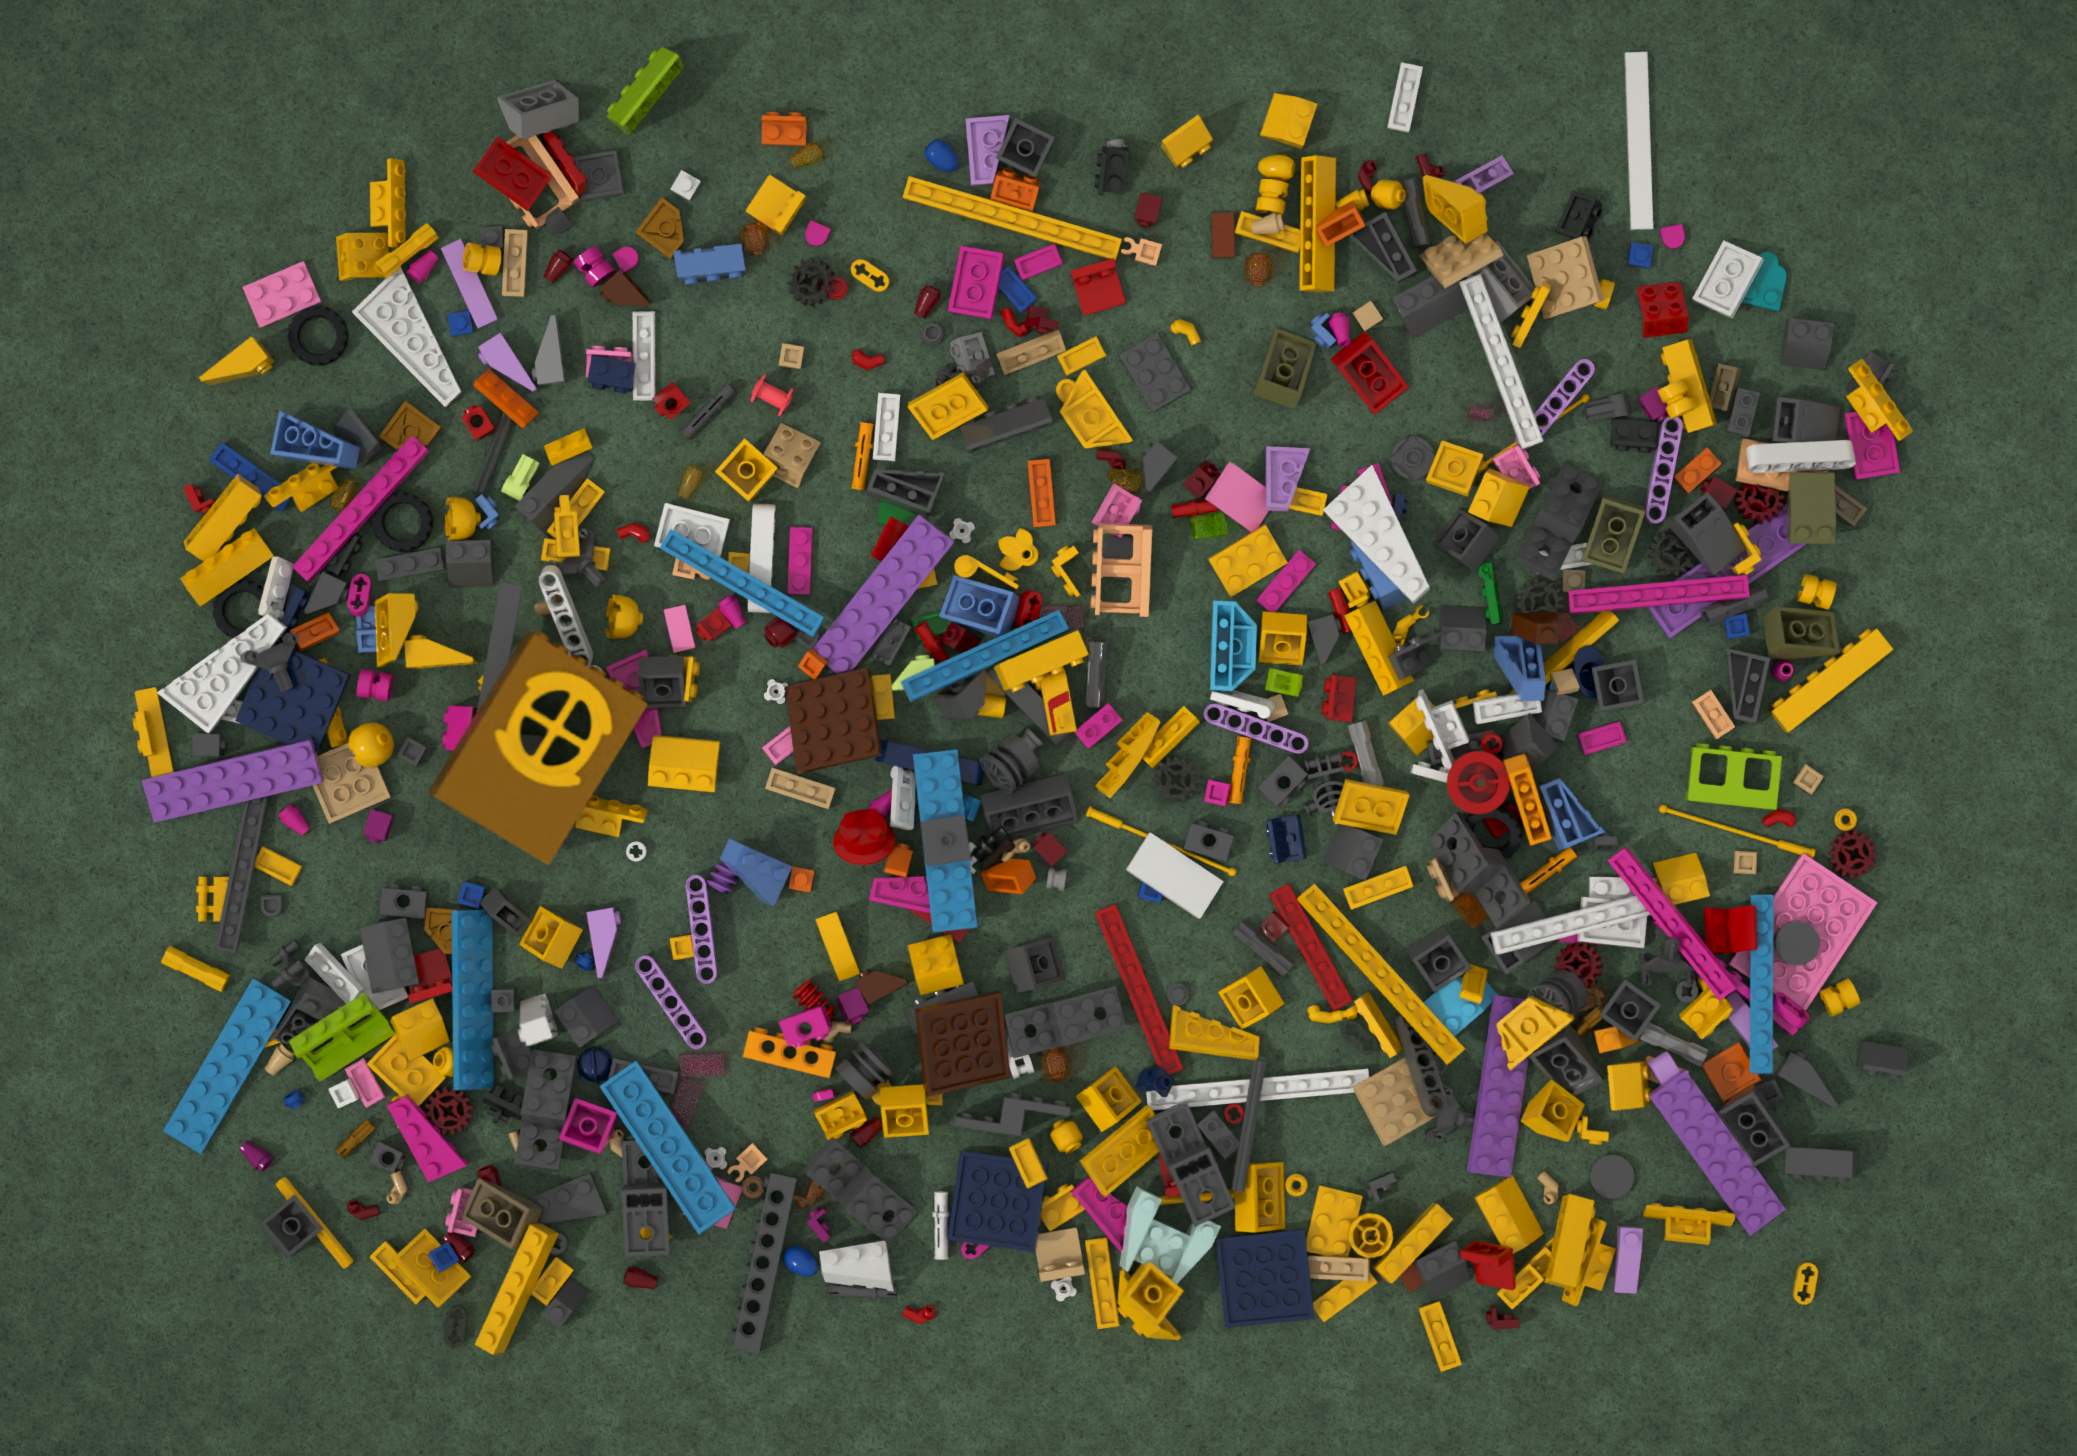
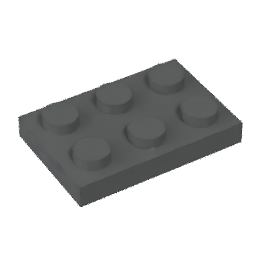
(1154, 372)

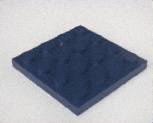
(299, 712)
(994, 1203)
(1265, 1278)

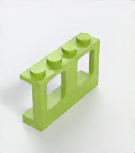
(1733, 791)
(347, 1042)

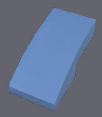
(366, 630)

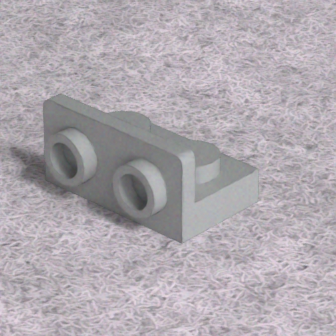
(969, 352)

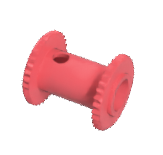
(771, 395)

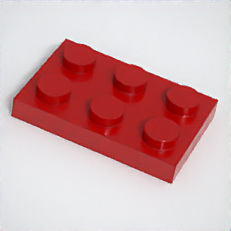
(512, 173)

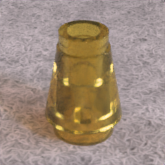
(807, 155)
(1125, 479)
(690, 481)
(343, 495)

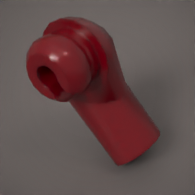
(1365, 175)
(1113, 457)
(360, 1211)

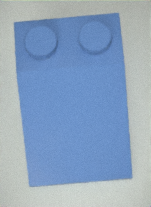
(980, 607)

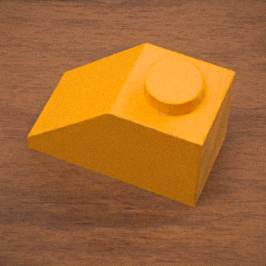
(1610, 1038)

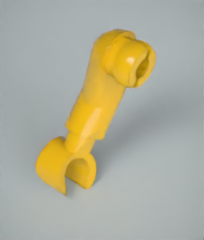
(1402, 626)
(1330, 1017)

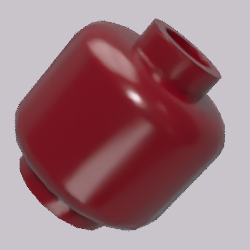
(779, 632)

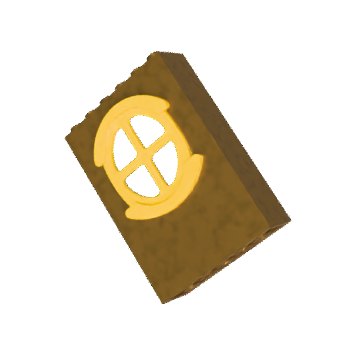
(514, 792)

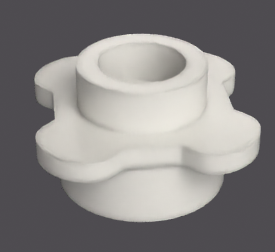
(959, 524)
(770, 695)
(720, 1153)
(1057, 1286)

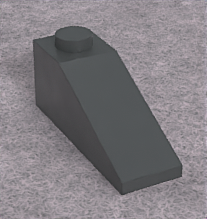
(1803, 1076)

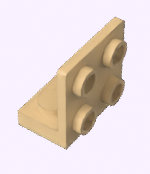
(791, 454)
(1446, 888)
(1059, 1254)

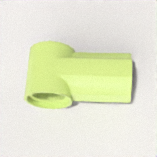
(521, 477)

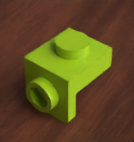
(1284, 682)

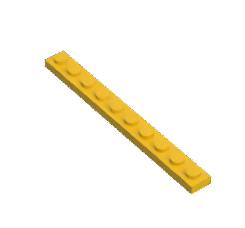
(1012, 218)
(1381, 974)

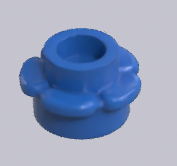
(585, 961)
(294, 1099)

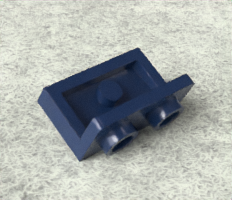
(611, 373)
(295, 601)
(1286, 839)

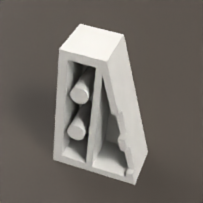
(536, 1020)
(858, 1265)

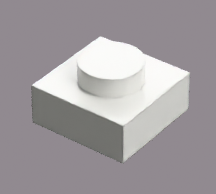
(685, 185)
(344, 1093)

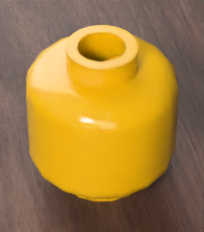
(1388, 194)
(444, 1061)
(1066, 1136)

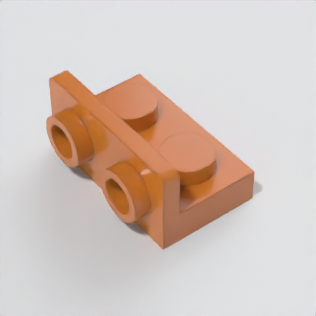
(784, 130)
(1015, 189)

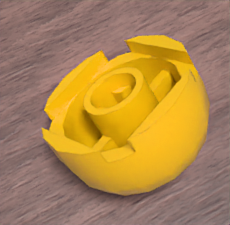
(460, 519)
(623, 617)
(371, 744)
(1370, 1235)

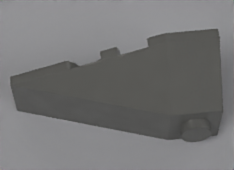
(543, 497)

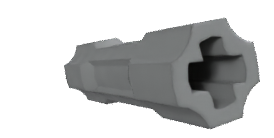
(1362, 742)
(1687, 1050)

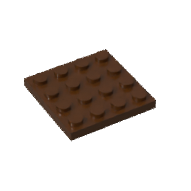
(833, 720)
(962, 1043)

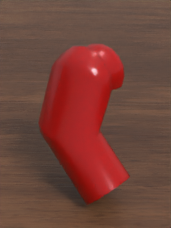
(1011, 323)
(865, 361)
(636, 530)
(1779, 815)
(920, 1316)

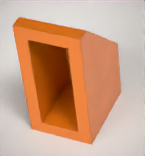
(1340, 223)
(899, 860)
(1009, 876)

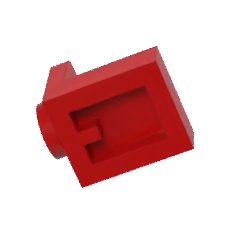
(195, 498)
(713, 625)

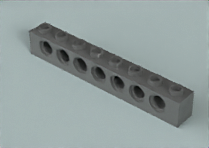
(752, 1341)

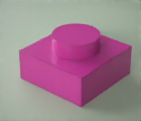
(1217, 792)

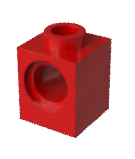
(679, 404)
(482, 431)

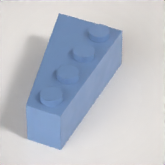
(307, 443)

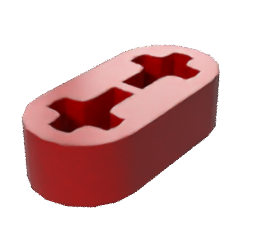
(1027, 610)

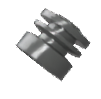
(1009, 763)
(1562, 991)
(865, 1070)

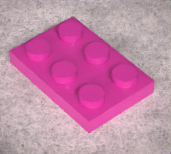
(976, 282)
(1873, 451)

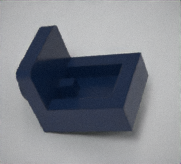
(1399, 505)
(1154, 1080)

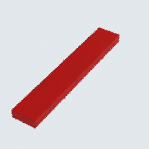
(1311, 947)

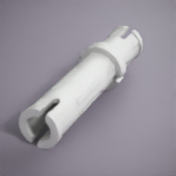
(941, 1224)

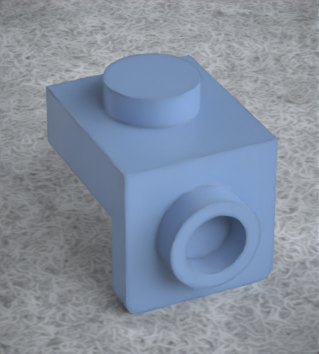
(1322, 336)
(488, 506)

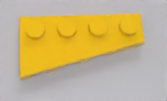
(1201, 1035)

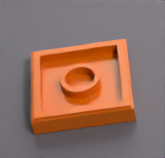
(1730, 1071)

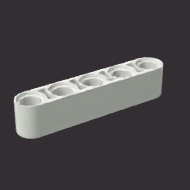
(1800, 456)
(762, 547)
(565, 607)

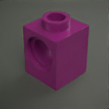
(1653, 405)
(378, 826)
(852, 1006)

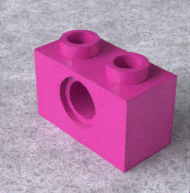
(1098, 726)
(816, 1017)

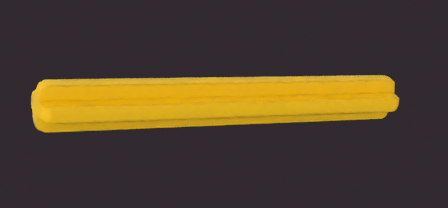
(324, 1235)

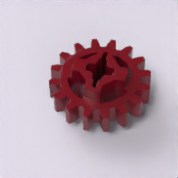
(1759, 508)
(1856, 844)
(1574, 956)
(457, 1117)

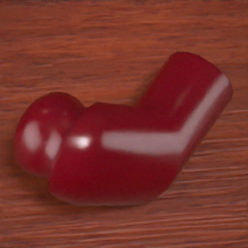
(1428, 169)

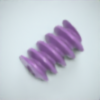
(722, 878)

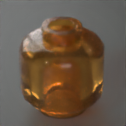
(754, 238)
(1258, 268)
(1055, 1065)

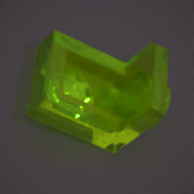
(1208, 526)

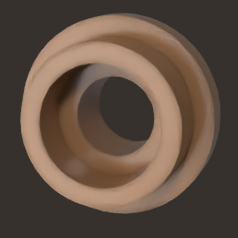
(753, 1194)

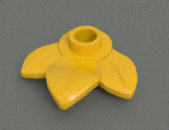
(1014, 550)

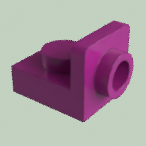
(820, 1228)

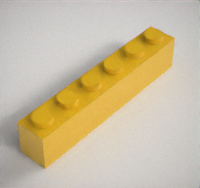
(1317, 202)
(1831, 680)
(516, 1288)

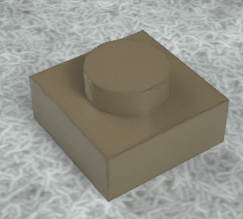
(1573, 580)

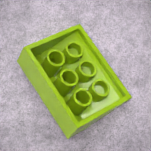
(645, 90)

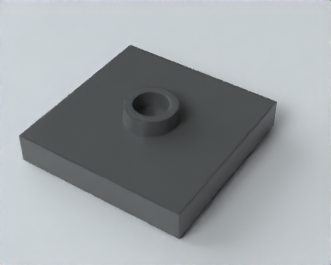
(602, 175)
(945, 840)

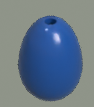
(941, 155)
(800, 1261)

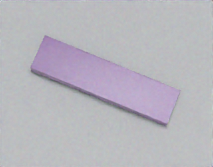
(469, 285)

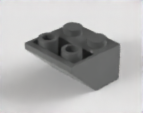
(1882, 1058)

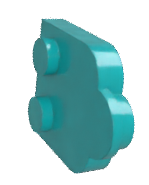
(1767, 285)

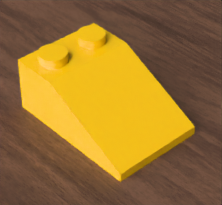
(1456, 207)
(243, 362)
(393, 620)
(427, 653)

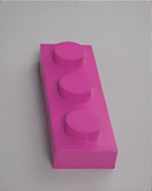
(800, 560)
(1286, 582)

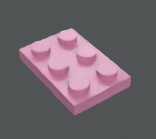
(282, 294)

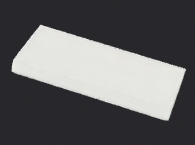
(1174, 875)

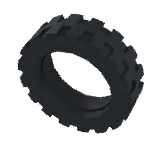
(296, 327)
(406, 545)
(222, 599)
(1511, 821)

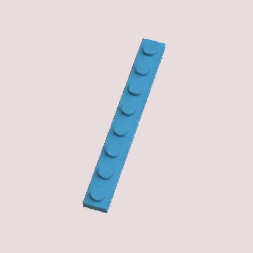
(742, 582)
(984, 656)
(1762, 988)

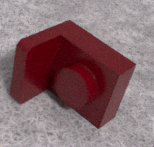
(959, 638)
(1505, 1321)

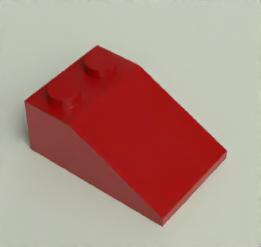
(1369, 372)

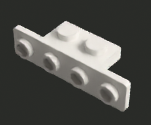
(1445, 725)

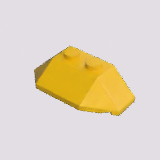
(1141, 1324)

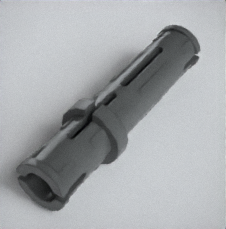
(688, 430)
(859, 1291)

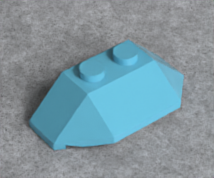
(1231, 646)
(1455, 1011)

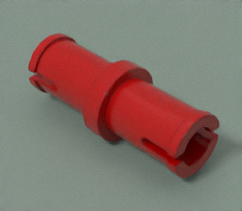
(1192, 508)
(1340, 608)
(931, 642)

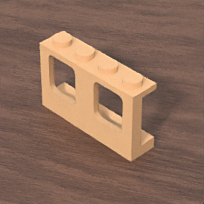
(558, 183)
(1135, 568)

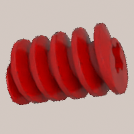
(811, 998)

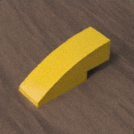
(837, 946)

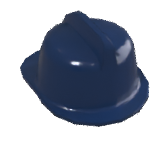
(1584, 661)
(594, 1064)

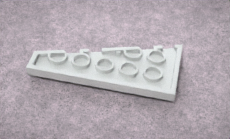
(1371, 524)

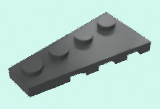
(570, 1201)

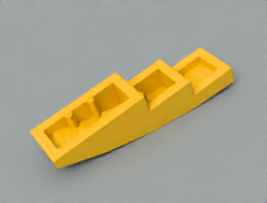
(1133, 747)
(1528, 1276)

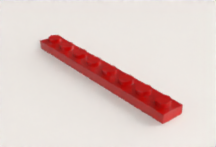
(1138, 989)

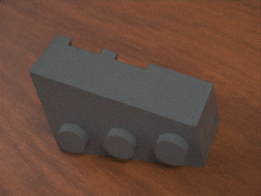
(1385, 246)
(906, 490)
(1747, 683)
(959, 992)
(1822, 1163)

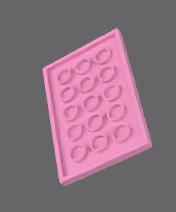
(1828, 905)

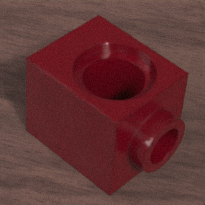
(1147, 210)
(1719, 490)
(1049, 848)

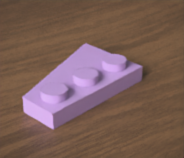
(984, 141)
(1282, 475)

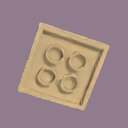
(1455, 259)
(1570, 274)
(348, 784)
(1391, 1102)

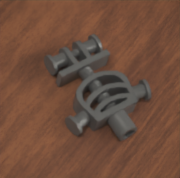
(1328, 784)

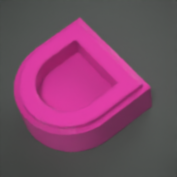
(816, 234)
(1672, 236)
(626, 258)
(824, 1094)

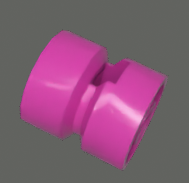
(593, 265)
(375, 685)

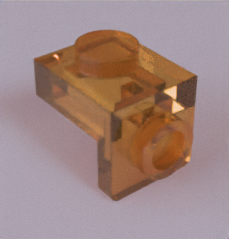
(1469, 909)
(1594, 998)
(814, 1191)

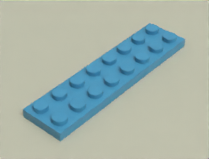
(950, 883)
(472, 999)
(227, 1065)
(668, 1147)

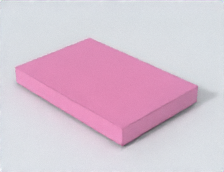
(1239, 497)

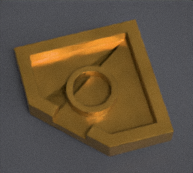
(663, 228)
(409, 422)
(439, 927)

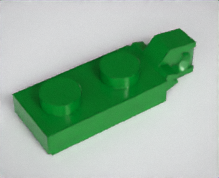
(1491, 593)

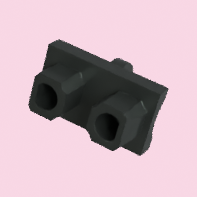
(992, 847)
(495, 1100)

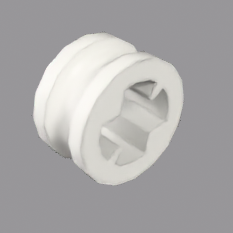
(640, 846)

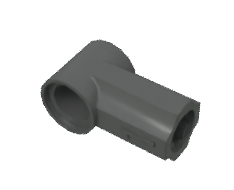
(1612, 407)

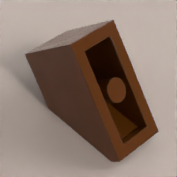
(623, 291)
(1536, 626)
(878, 984)

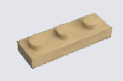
(515, 263)
(1031, 352)
(800, 788)
(1339, 1268)

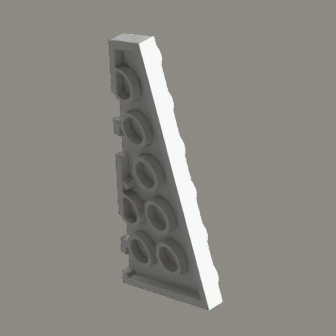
(401, 326)
(217, 680)

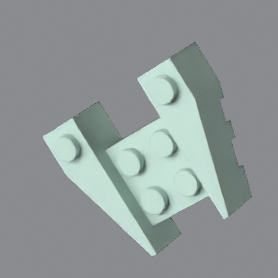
(1159, 1243)

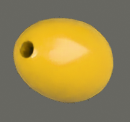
(1277, 167)

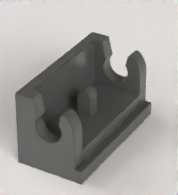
(891, 641)

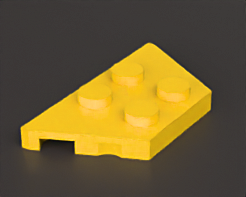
(1091, 415)
(1529, 1028)

